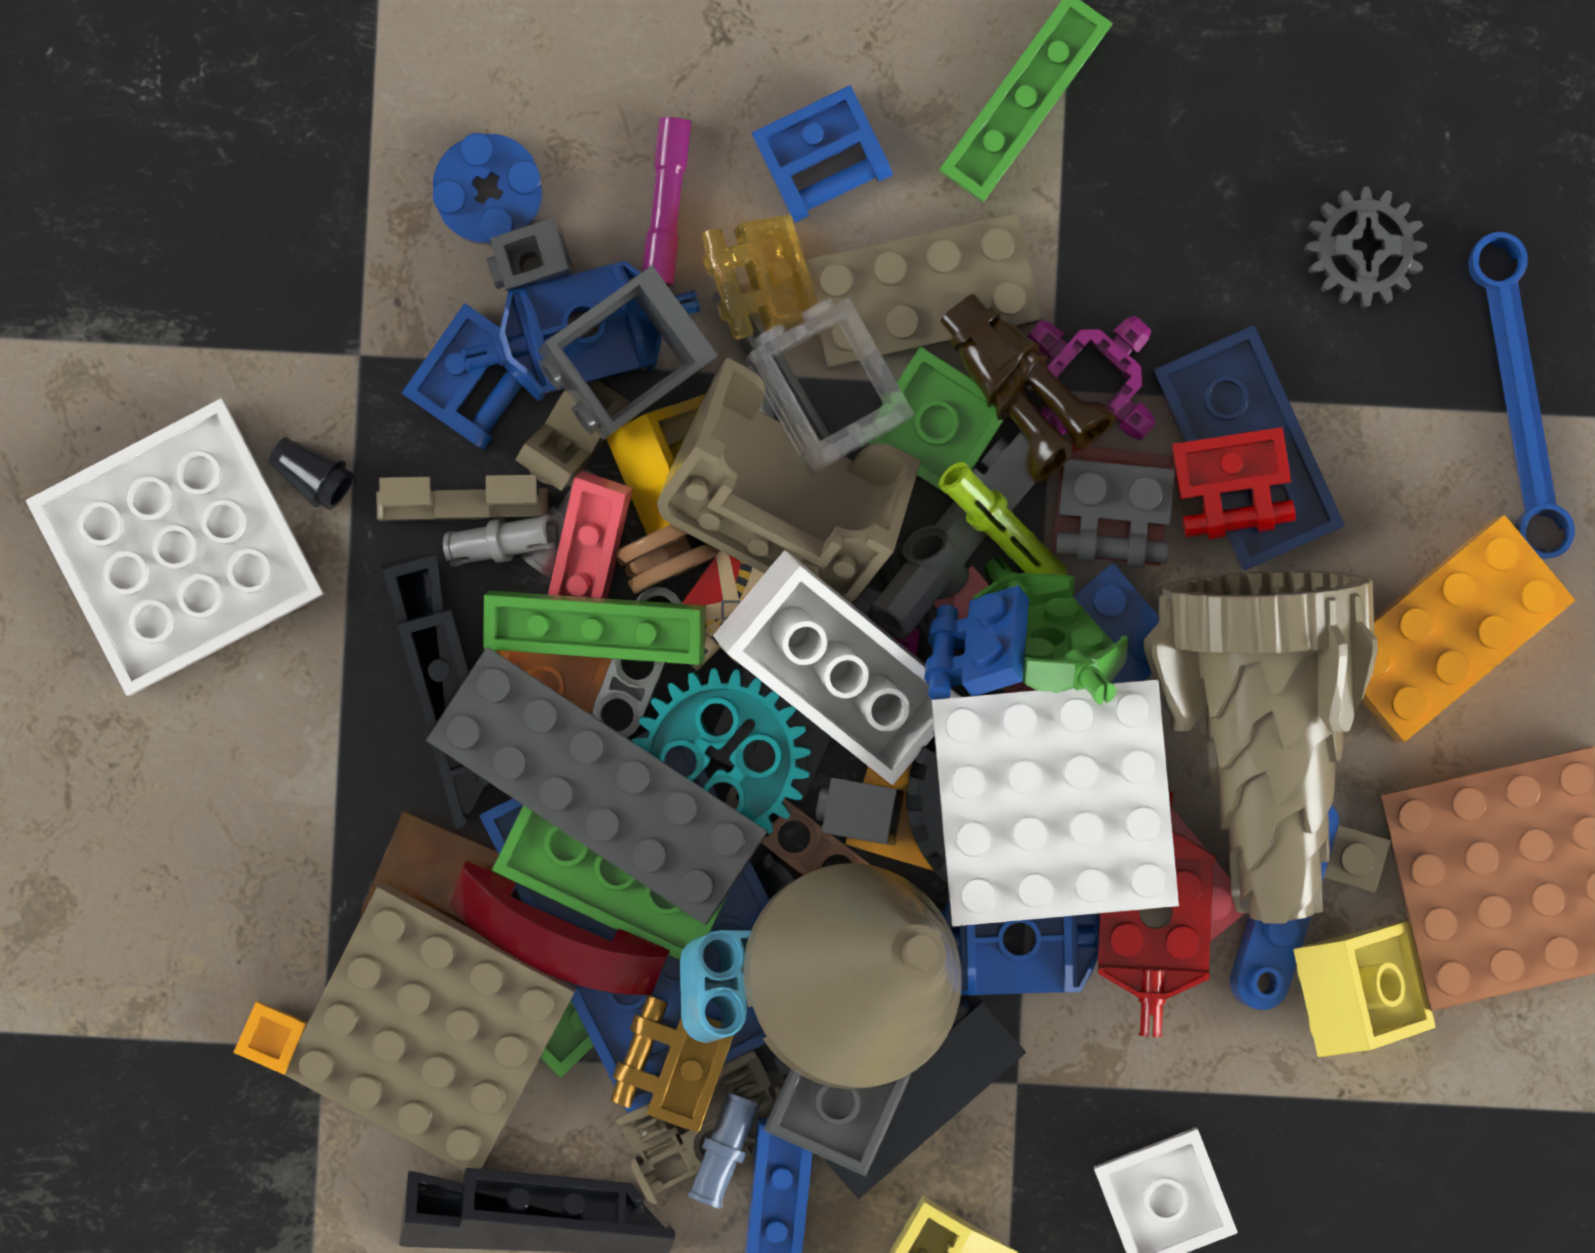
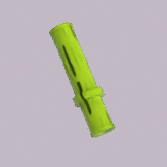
(966, 489)

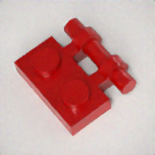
(1230, 465)

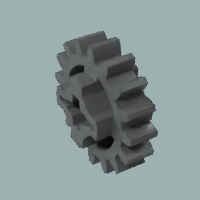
(1389, 246)

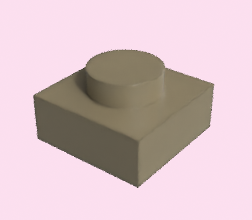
(1357, 859)

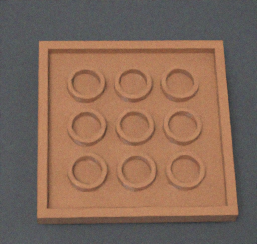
(1499, 876)

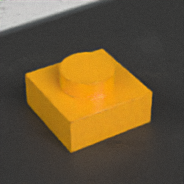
(270, 1037)

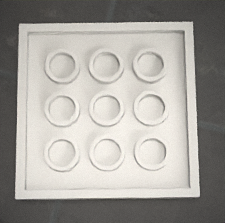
(175, 547)
(1054, 804)

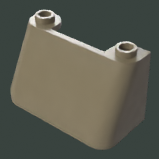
(754, 498)

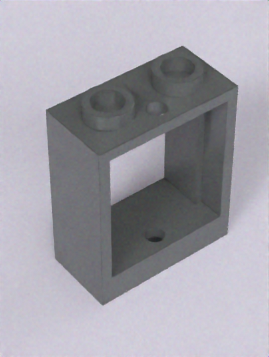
(670, 321)

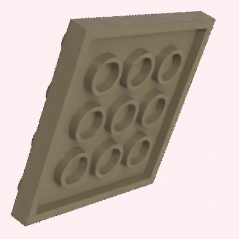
(428, 1029)

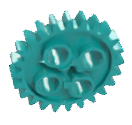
(683, 724)

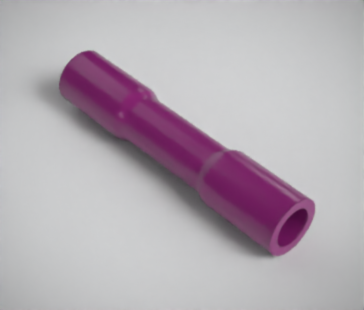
(670, 165)

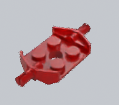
(1165, 958)

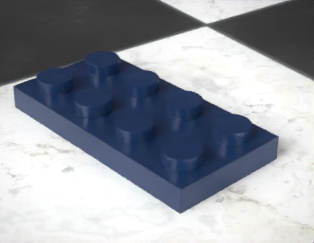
(1237, 391)

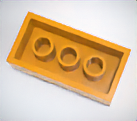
(1459, 626)

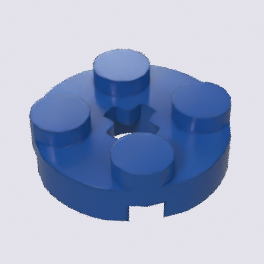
(477, 158)

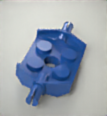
(542, 309)
(1057, 962)

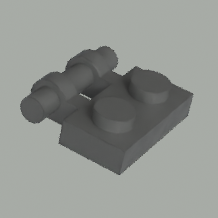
(1115, 494)

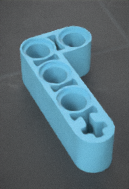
(723, 988)

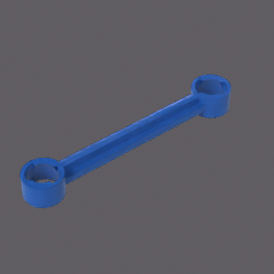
(1521, 391)

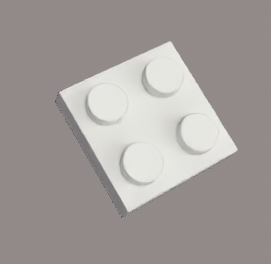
(1166, 1196)

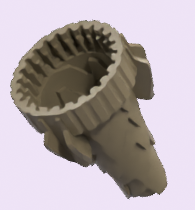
(1274, 681)

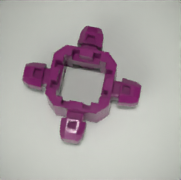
(1130, 337)

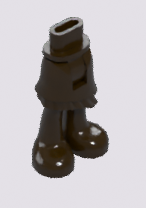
(1003, 367)

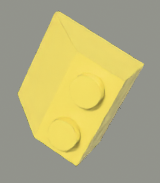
(1363, 989)

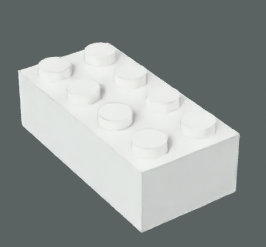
(833, 666)

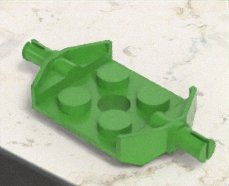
(1062, 640)

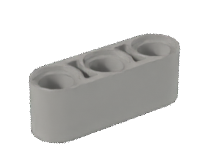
(635, 692)

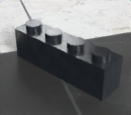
(962, 1067)

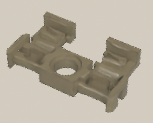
(503, 498)
(671, 1162)

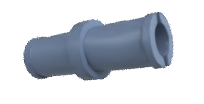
(724, 1150)

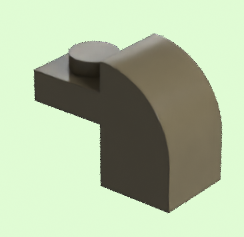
(562, 444)

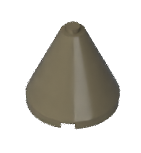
(852, 976)

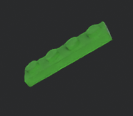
(1025, 98)
(594, 627)

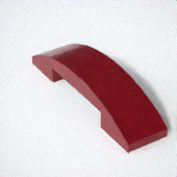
(551, 944)

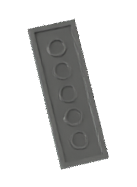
(597, 785)

